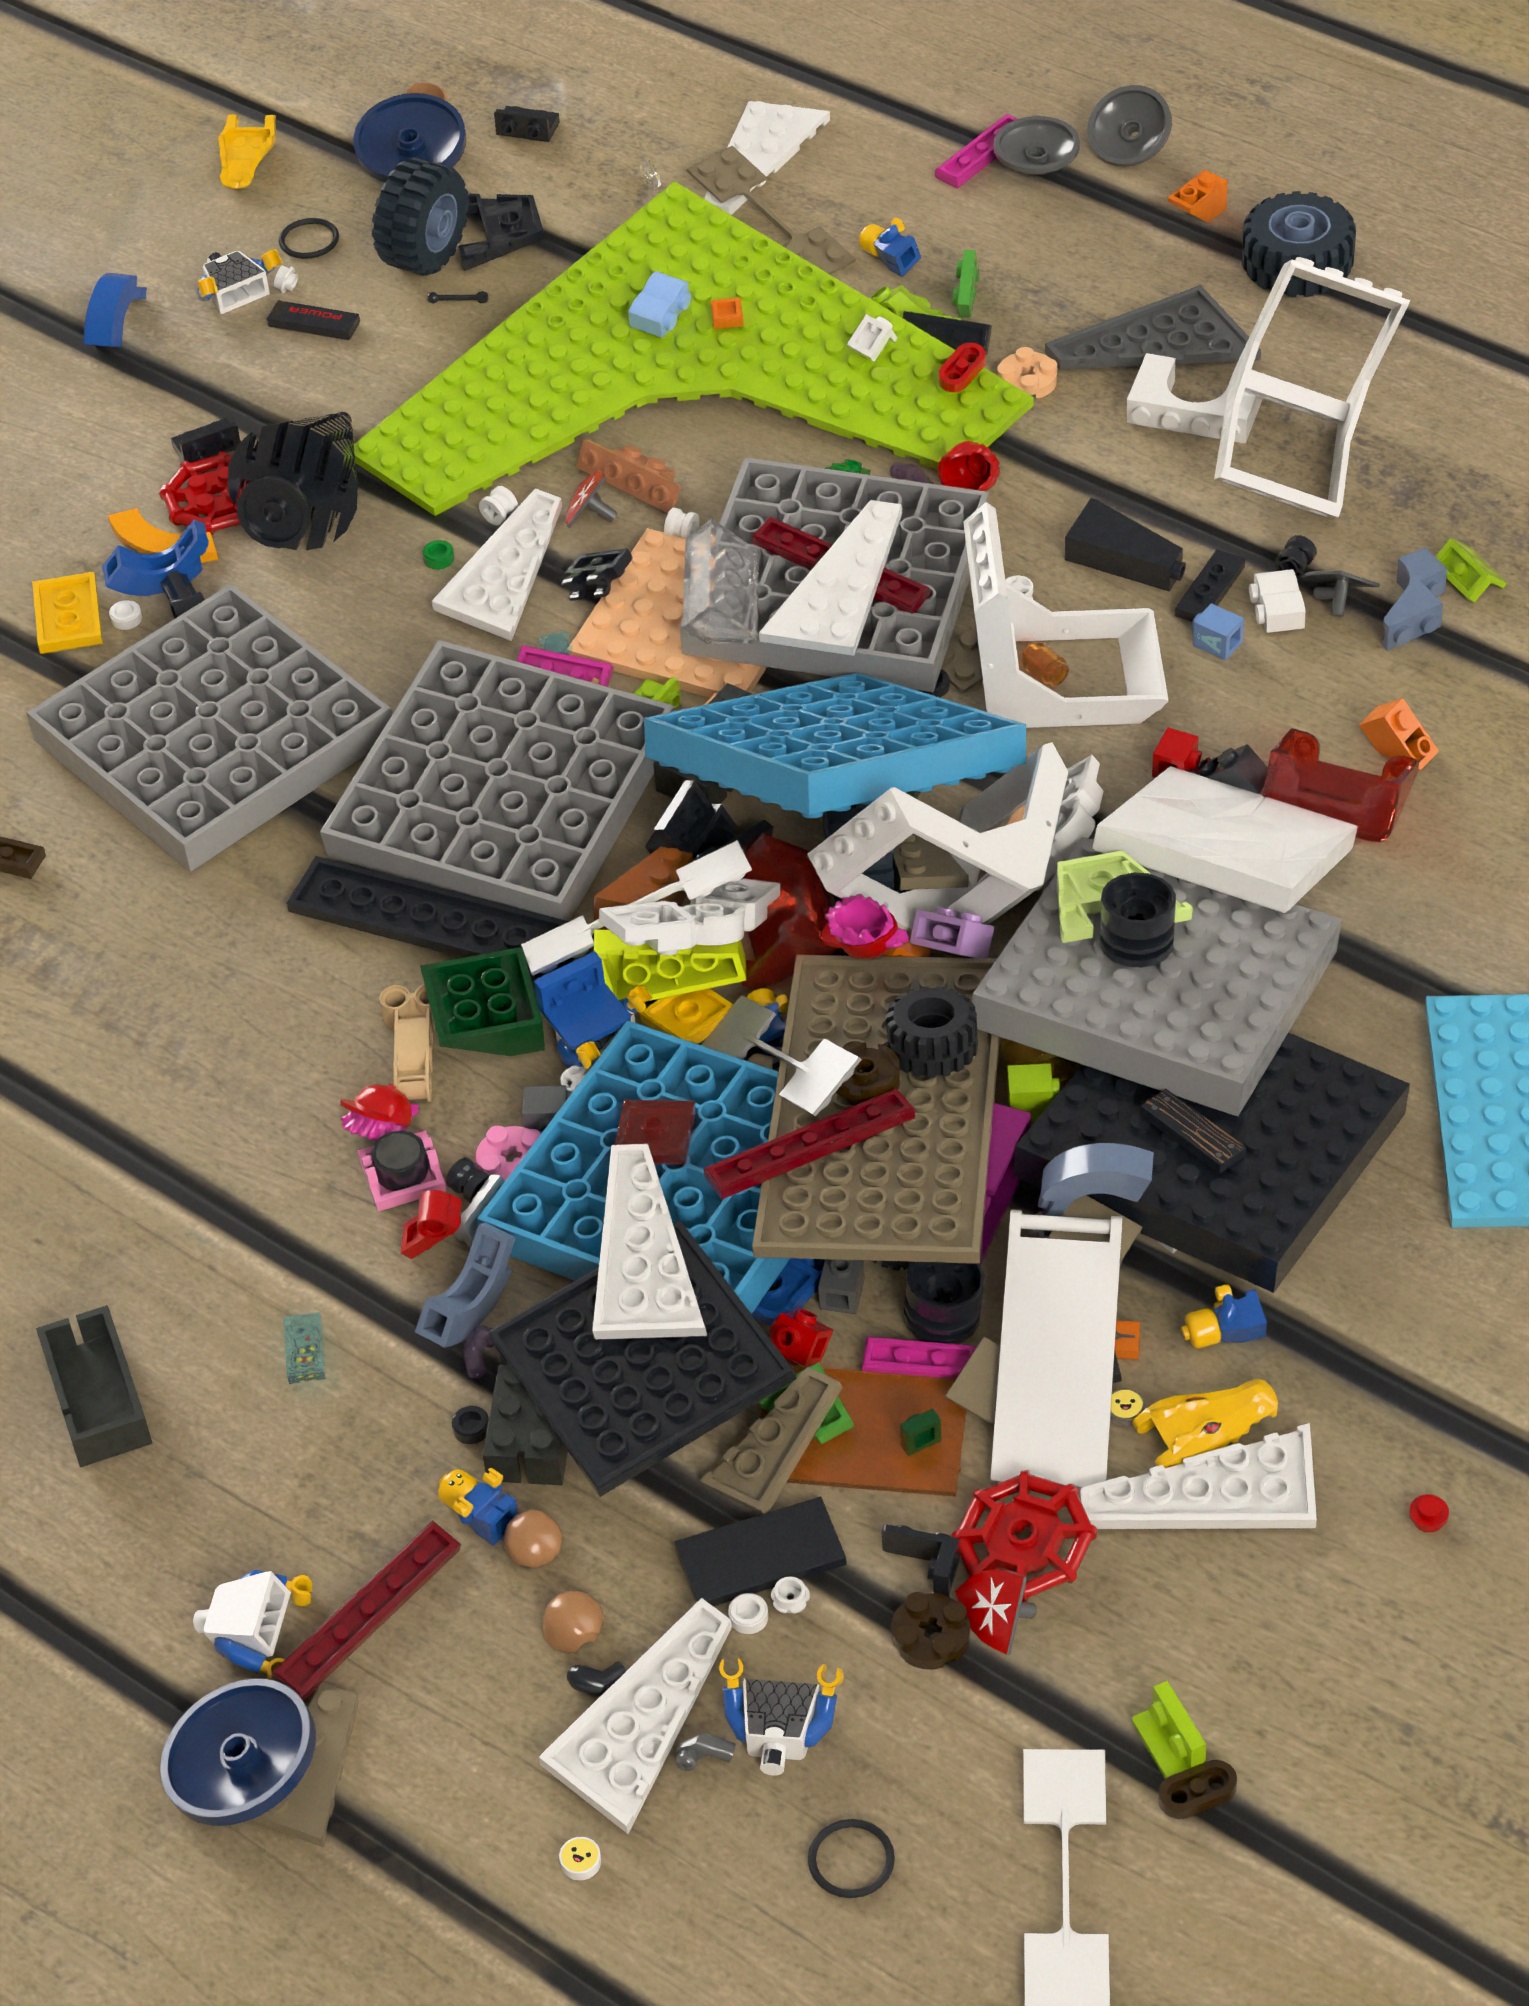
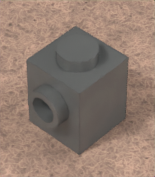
(541, 1105)
(841, 1285)

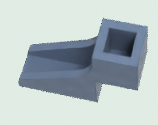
(1418, 608)

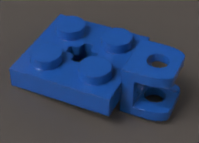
(796, 1286)

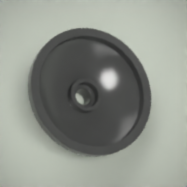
(1123, 113)
(1036, 145)

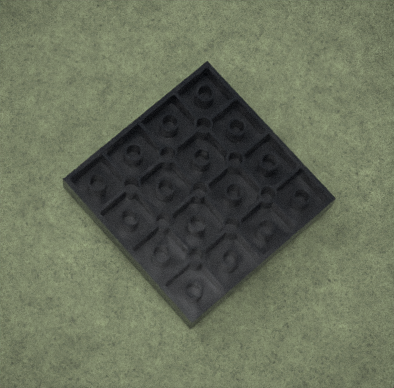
(1305, 1141)

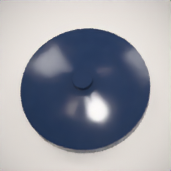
(406, 129)
(238, 1752)

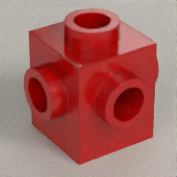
(800, 1337)

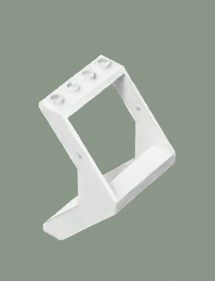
(1303, 399)
(1011, 616)
(1012, 853)

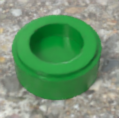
(438, 554)

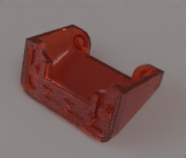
(1338, 791)
(793, 919)

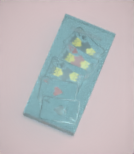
(304, 1348)

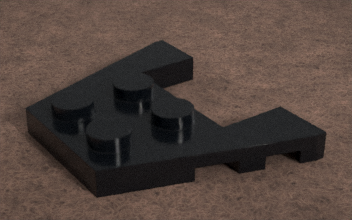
(508, 225)

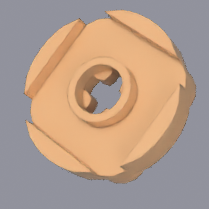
(1040, 372)

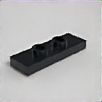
(1210, 584)

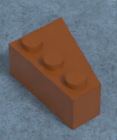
(643, 879)

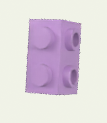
(950, 934)

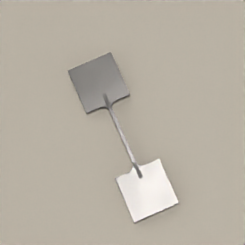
(814, 1078)

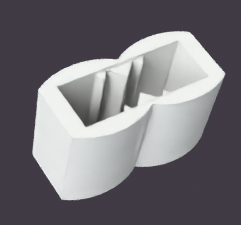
(1278, 601)

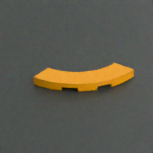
(147, 539)

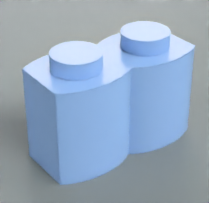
(659, 304)

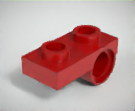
(436, 1220)

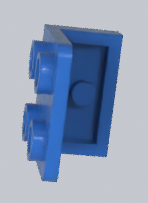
(580, 1002)

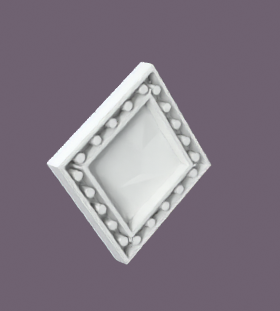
(1226, 838)

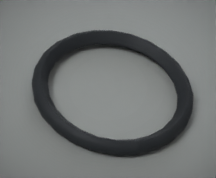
(285, 231)
(854, 1893)

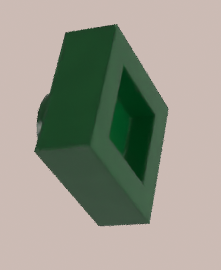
(920, 1431)

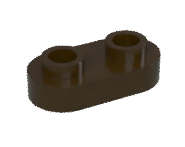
(1194, 1788)

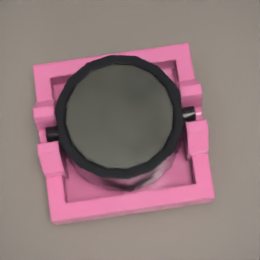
(401, 1168)

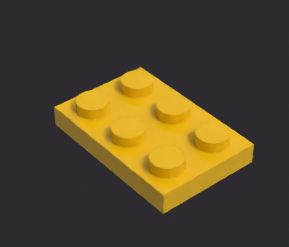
(67, 612)

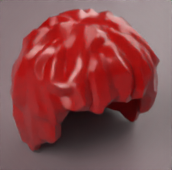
(969, 467)

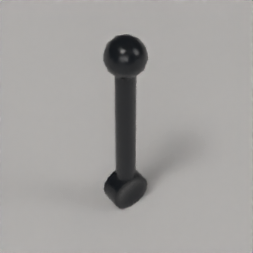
(481, 297)

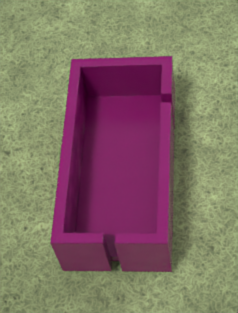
(1007, 1130)

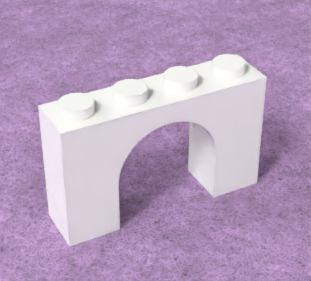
(1155, 406)

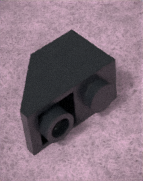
(1236, 768)

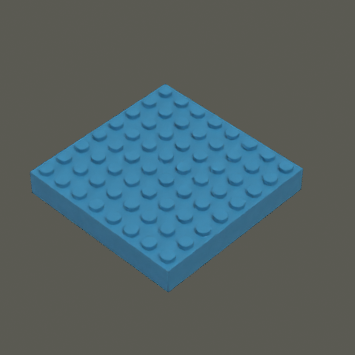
(834, 743)
(560, 1185)

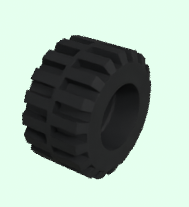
(932, 1031)

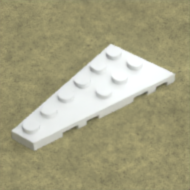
(769, 138)
(500, 575)
(836, 595)
(641, 1265)
(1220, 1489)
(628, 1732)

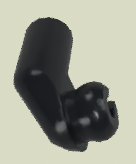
(592, 1680)

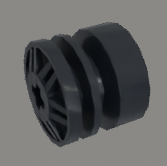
(1137, 919)
(943, 1300)

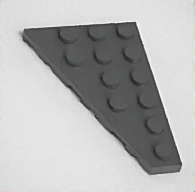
(1179, 327)

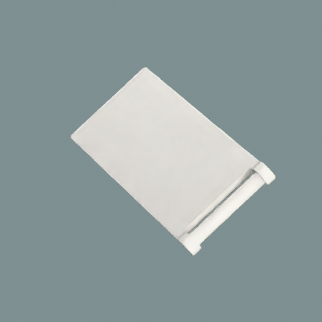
(1057, 1351)

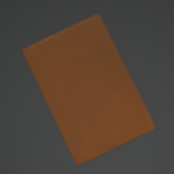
(871, 1451)

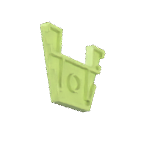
(1081, 887)

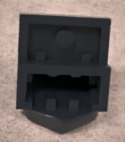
(692, 823)

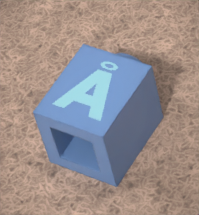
(1217, 631)

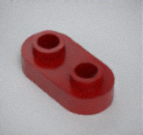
(962, 367)

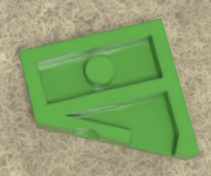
(968, 273)

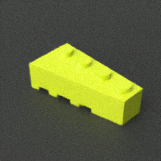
(667, 974)

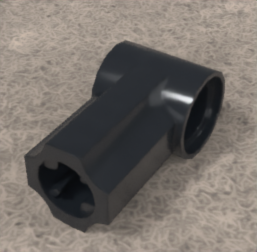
(180, 593)

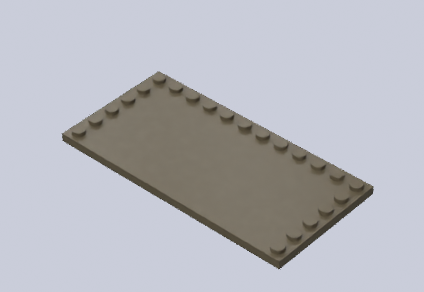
(909, 1188)

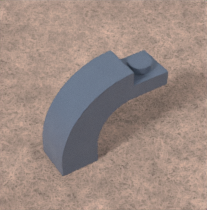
(1095, 1170)
(470, 1299)

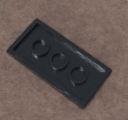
(760, 1552)

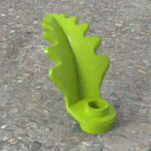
(902, 300)

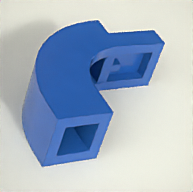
(108, 308)
(143, 573)

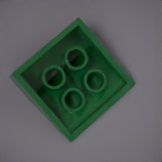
(485, 1003)

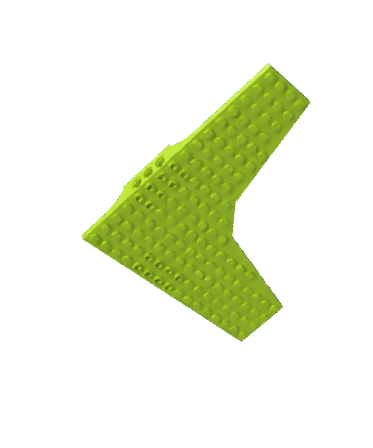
(577, 361)

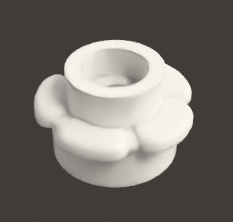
(285, 279)
(790, 1587)

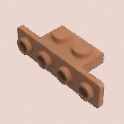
(632, 473)

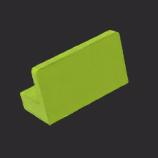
(1467, 570)

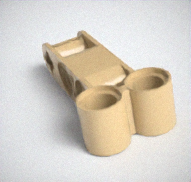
(413, 1039)

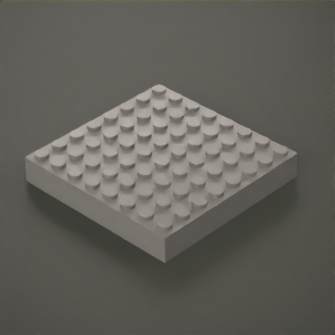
(824, 503)
(210, 726)
(497, 782)
(1186, 1025)

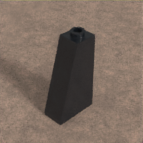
(1123, 547)

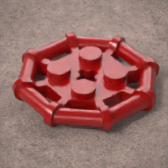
(200, 494)
(1045, 1529)

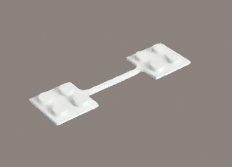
(696, 879)
(1065, 1791)

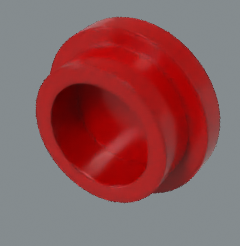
(1429, 1513)

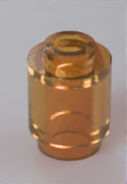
(1044, 663)

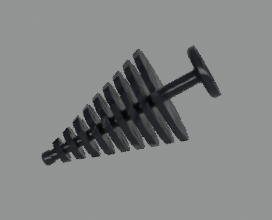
(292, 475)

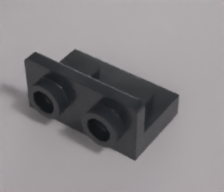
(526, 123)
(207, 440)

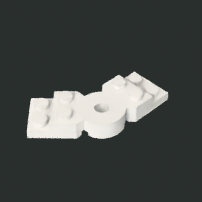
(1078, 806)
(707, 921)

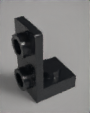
(934, 1547)

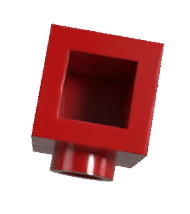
(1176, 750)

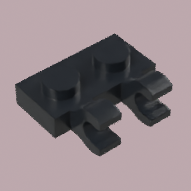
(596, 569)

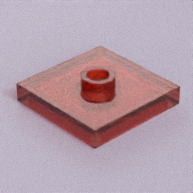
(661, 1125)

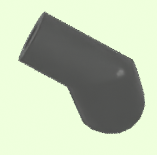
(699, 1747)

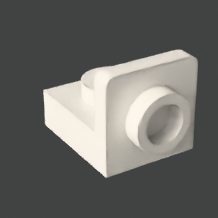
(871, 337)

